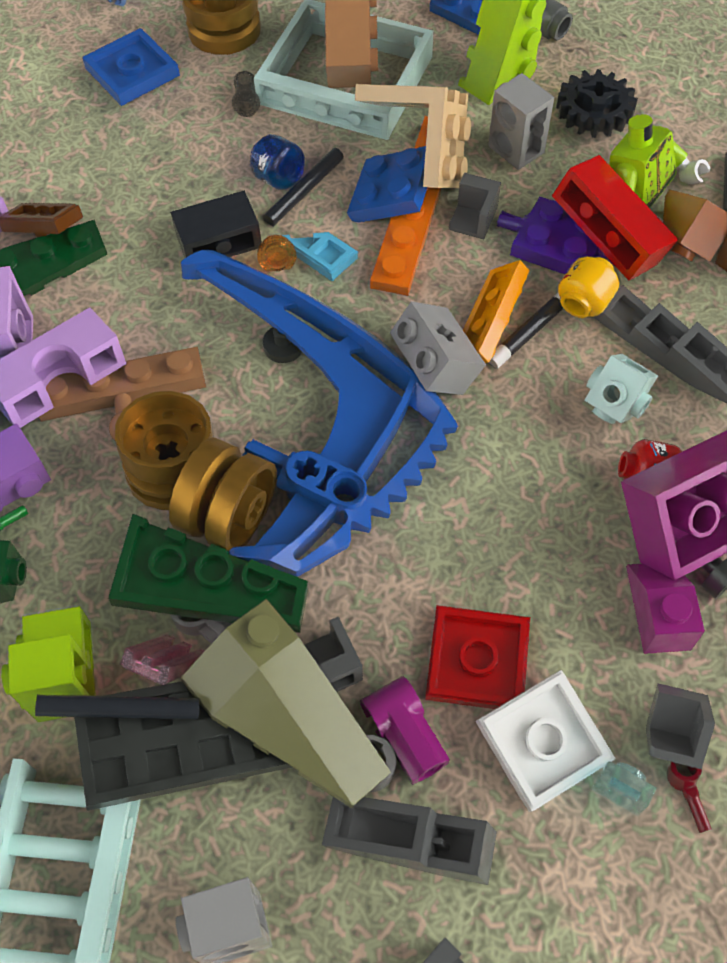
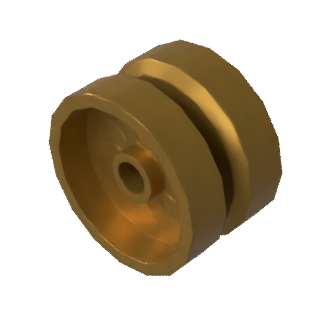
(222, 25)
(222, 494)

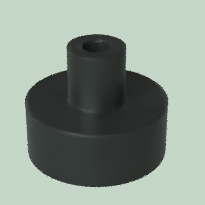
(279, 348)
(717, 580)

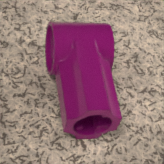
(402, 724)

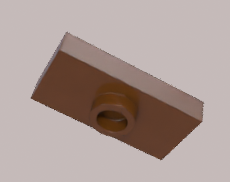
(40, 218)

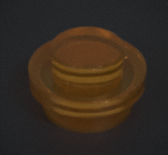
(276, 253)

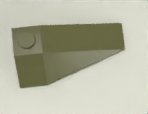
(279, 698)

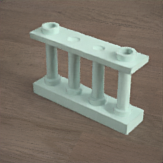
(107, 854)

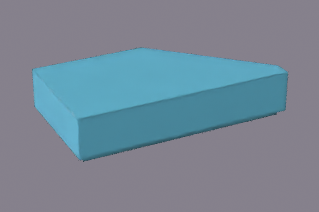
(324, 253)

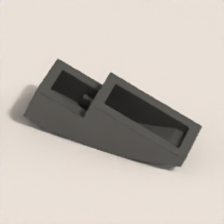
(412, 838)

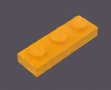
(494, 307)

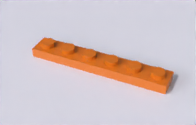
(405, 241)

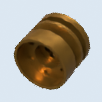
(156, 441)

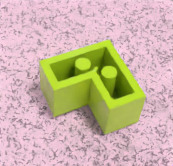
(50, 658)

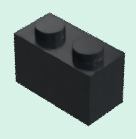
(218, 225)

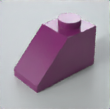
(665, 610)

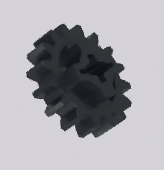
(596, 103)

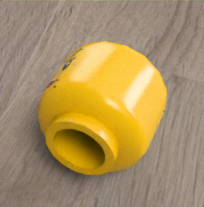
(588, 287)

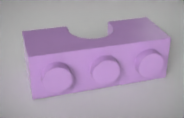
(75, 346)

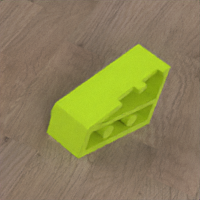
(504, 45)

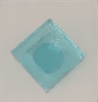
(624, 786)

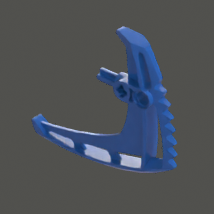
(363, 426)

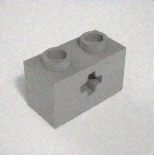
(437, 348)

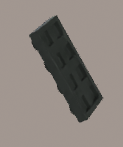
(156, 757)

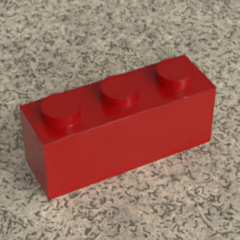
(614, 217)

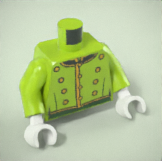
(649, 160)

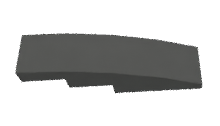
(685, 352)

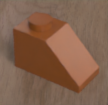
(696, 224)

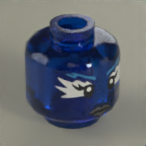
(277, 161)

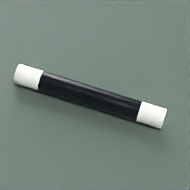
(526, 331)

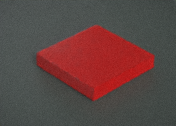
(477, 657)

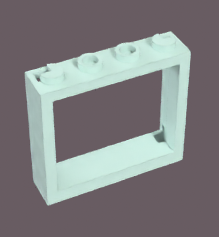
(330, 104)

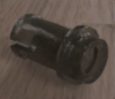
(245, 99)

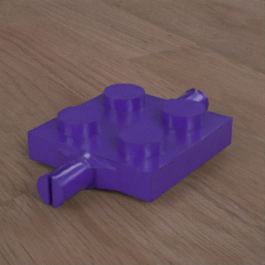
(548, 237)

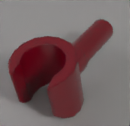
(691, 793)

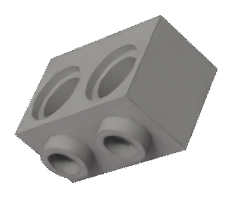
(520, 120)
(223, 923)

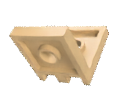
(446, 127)

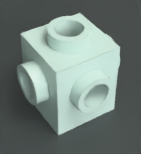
(632, 381)

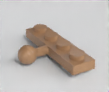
(167, 371)

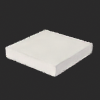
(545, 740)

